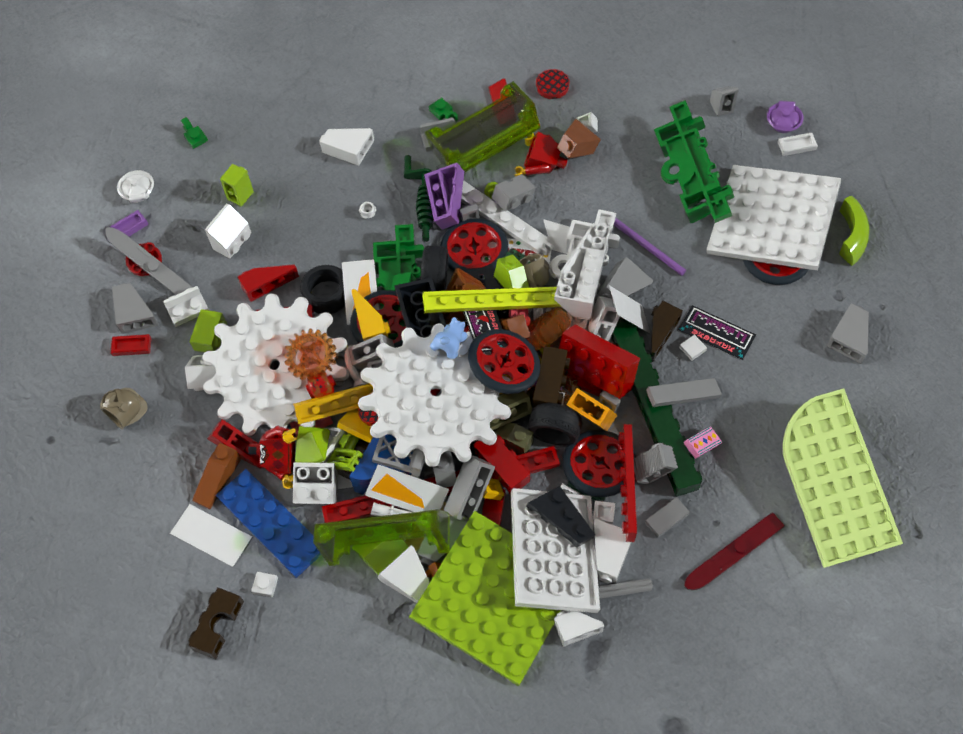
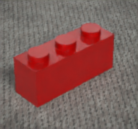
(507, 467)

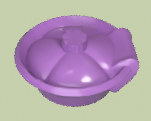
(785, 116)

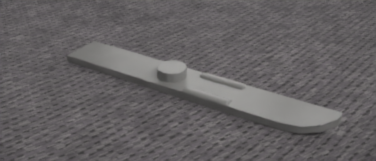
(146, 261)

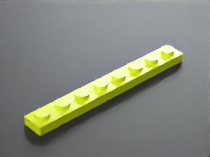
(489, 299)

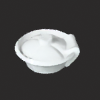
(135, 186)

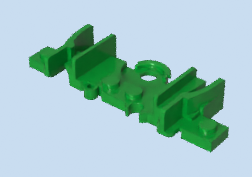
(687, 151)
(396, 258)

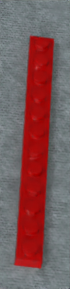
(361, 506)

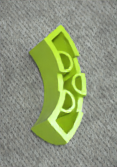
(858, 223)

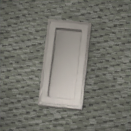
(667, 517)

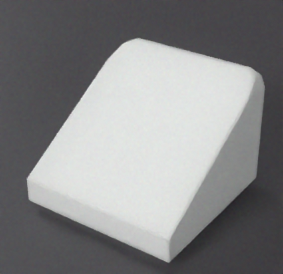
(589, 121)

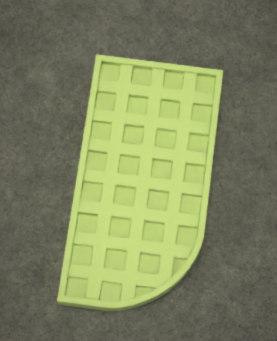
(837, 481)

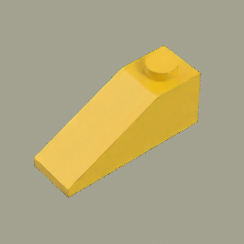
(369, 319)

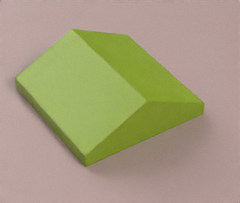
(380, 554)

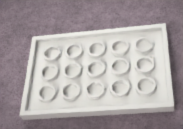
(547, 565)

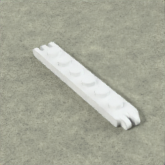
(506, 220)

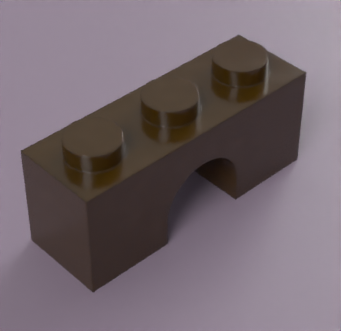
(221, 605)

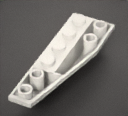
(582, 273)

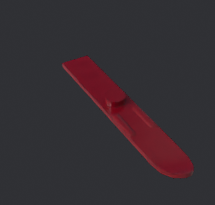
(733, 552)

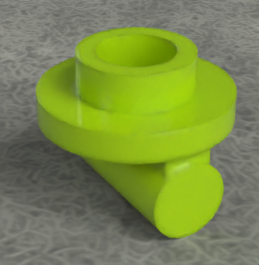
(348, 441)

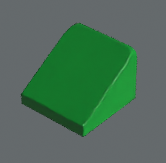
(401, 278)

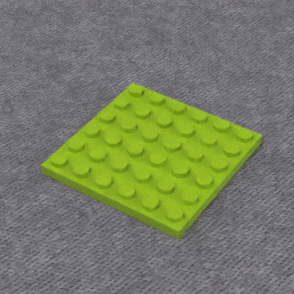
(475, 606)

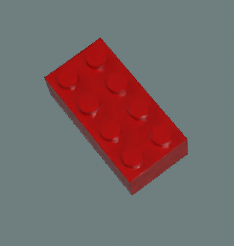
(599, 361)

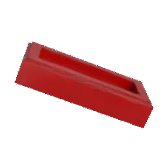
(130, 345)

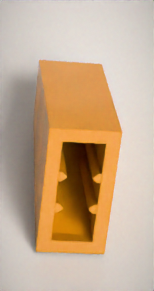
(591, 409)

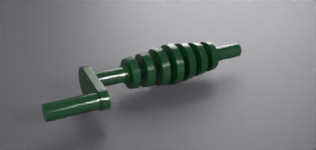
(423, 205)

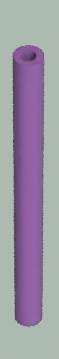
(648, 246)

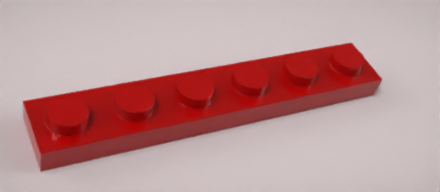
(628, 508)

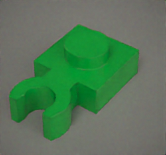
(442, 109)

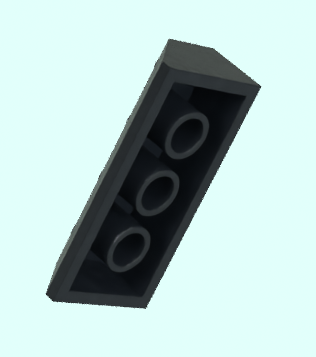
(412, 306)

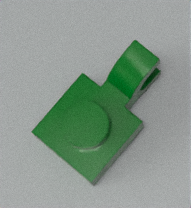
(193, 135)

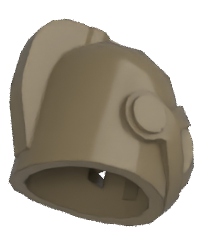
(536, 271)
(123, 406)

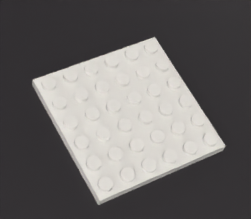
(776, 217)

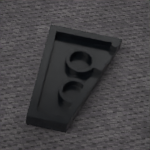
(561, 513)

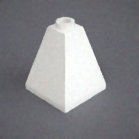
(406, 575)

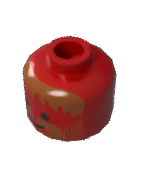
(320, 386)

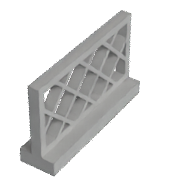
(415, 465)

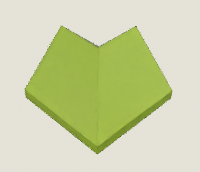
(311, 444)

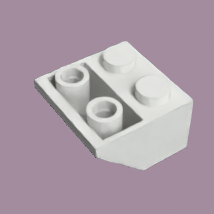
(314, 483)

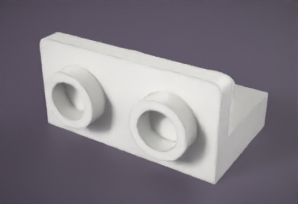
(185, 305)

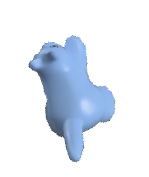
(450, 338)

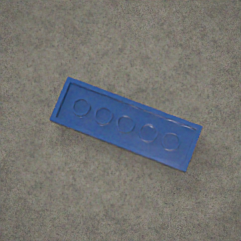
(270, 522)

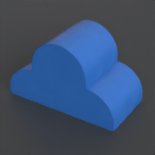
(365, 469)

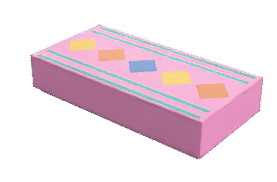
(703, 442)

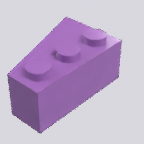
(445, 194)

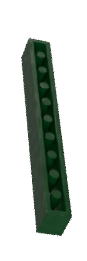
(658, 419)

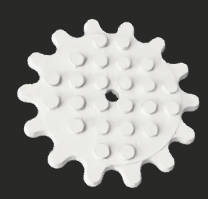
(245, 361)
(416, 416)

